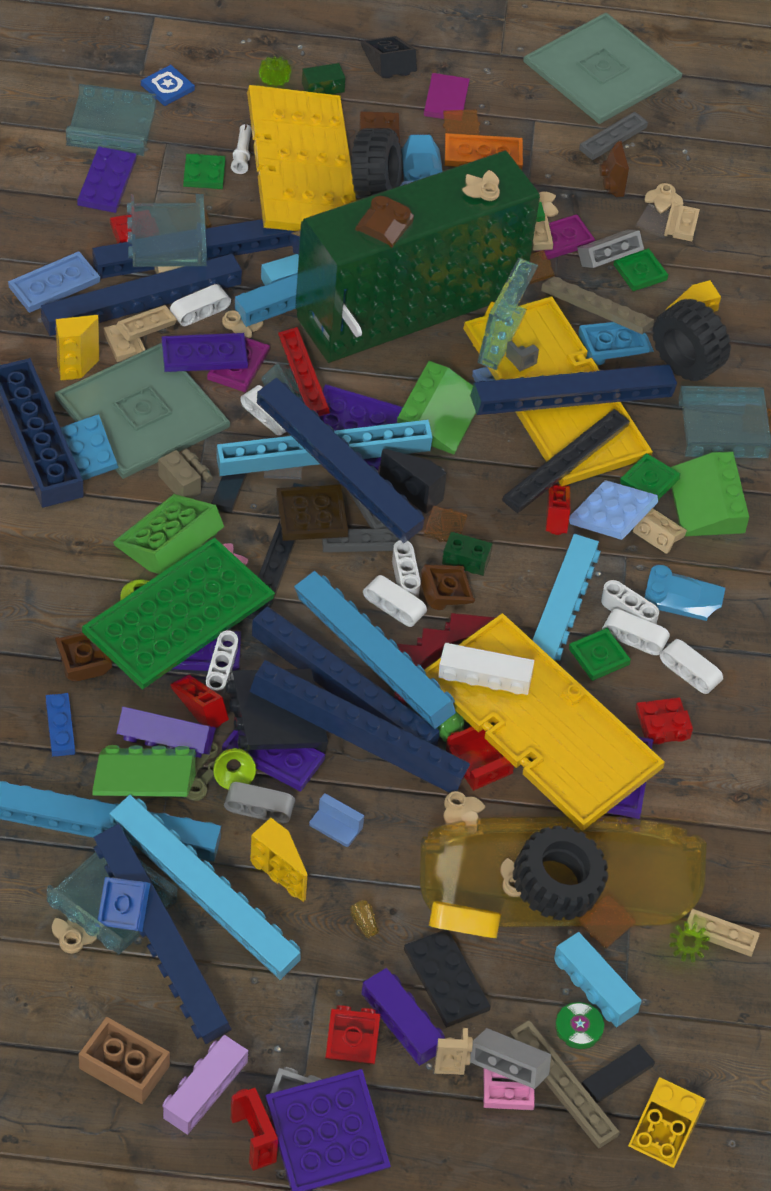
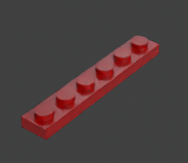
(303, 371)

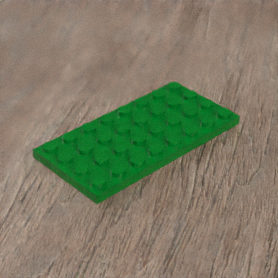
(177, 613)

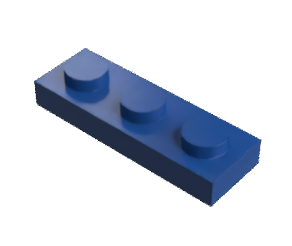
(60, 724)

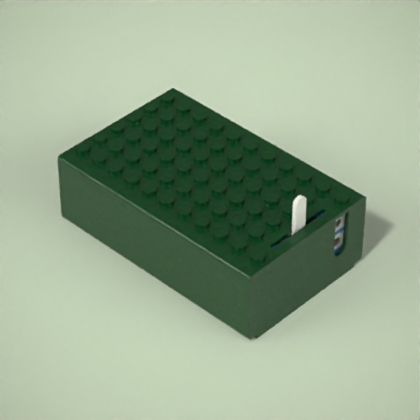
(445, 264)

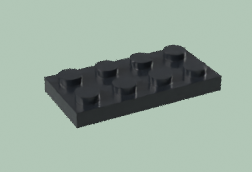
(447, 978)

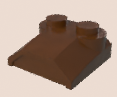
(615, 171)
(385, 220)
(445, 586)
(82, 657)

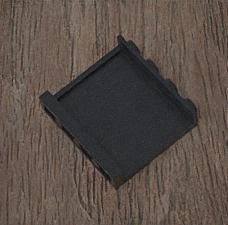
(266, 725)

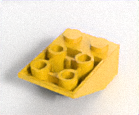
(278, 857)
(667, 1122)

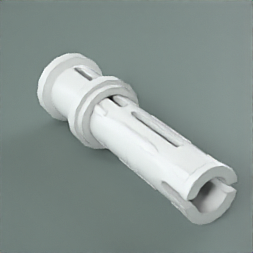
(241, 154)

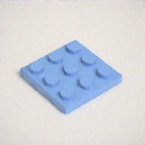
(613, 509)

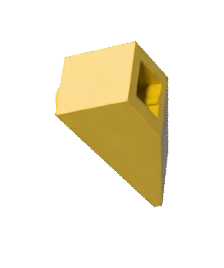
(702, 292)

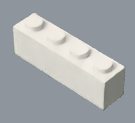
(486, 669)

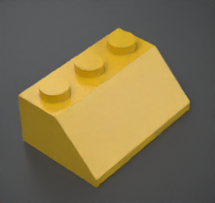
(77, 345)

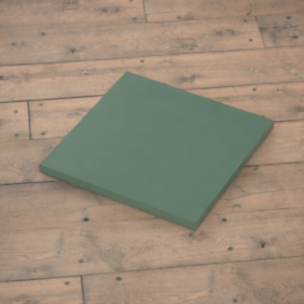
(602, 67)
(144, 409)

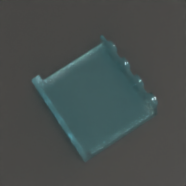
(111, 119)
(167, 233)
(506, 315)
(725, 421)
(81, 897)

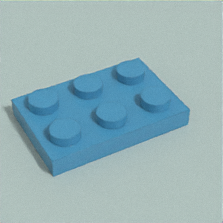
(90, 447)

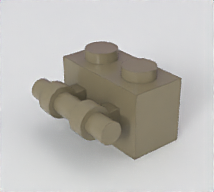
(180, 475)

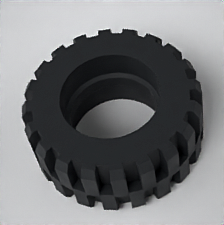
(375, 161)
(691, 339)
(549, 895)

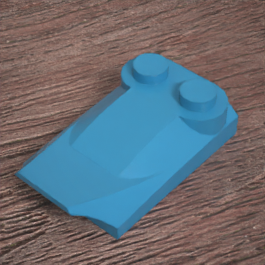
(420, 158)
(612, 341)
(682, 594)

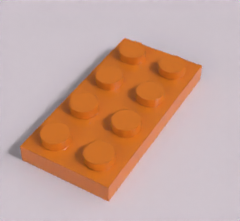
(468, 148)

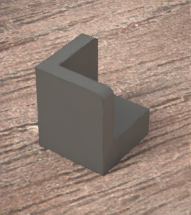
(521, 356)

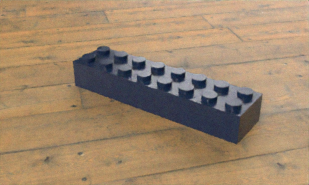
(38, 435)

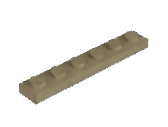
(598, 305)
(570, 1090)

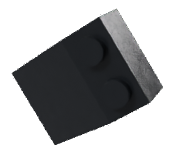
(390, 56)
(414, 478)

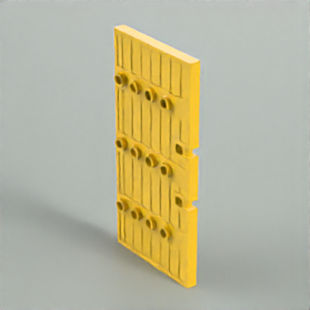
(299, 154)
(558, 427)
(577, 746)

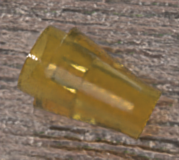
(364, 917)

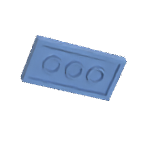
(54, 281)

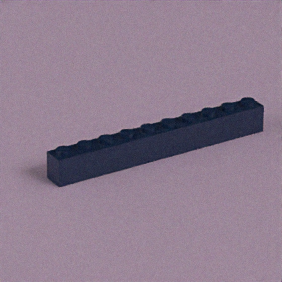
(220, 241)
(143, 292)
(573, 389)
(340, 460)
(336, 674)
(359, 727)
(165, 940)

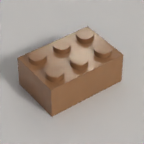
(124, 1060)

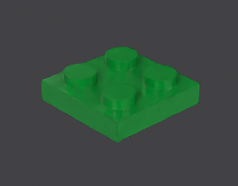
(204, 171)
(641, 269)
(650, 476)
(599, 654)

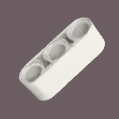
(200, 305)
(249, 401)
(406, 567)
(620, 597)
(395, 600)
(636, 632)
(224, 654)
(691, 666)

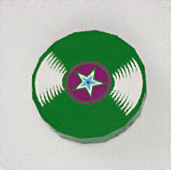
(579, 1025)

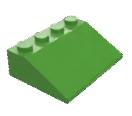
(445, 402)
(710, 496)
(170, 532)
(145, 771)

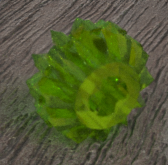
(275, 71)
(690, 933)

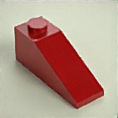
(558, 509)
(201, 701)

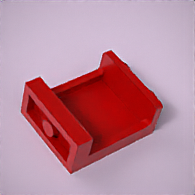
(485, 761)
(263, 1147)

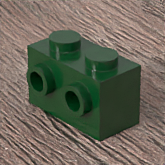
(324, 79)
(467, 552)

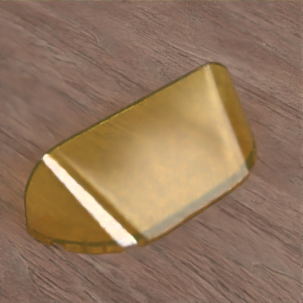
(650, 867)

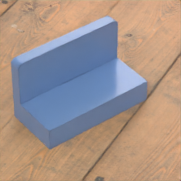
(337, 820)

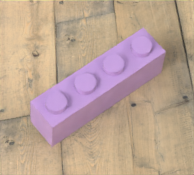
(205, 1084)

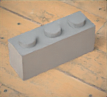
(610, 248)
(510, 1058)

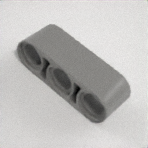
(259, 802)

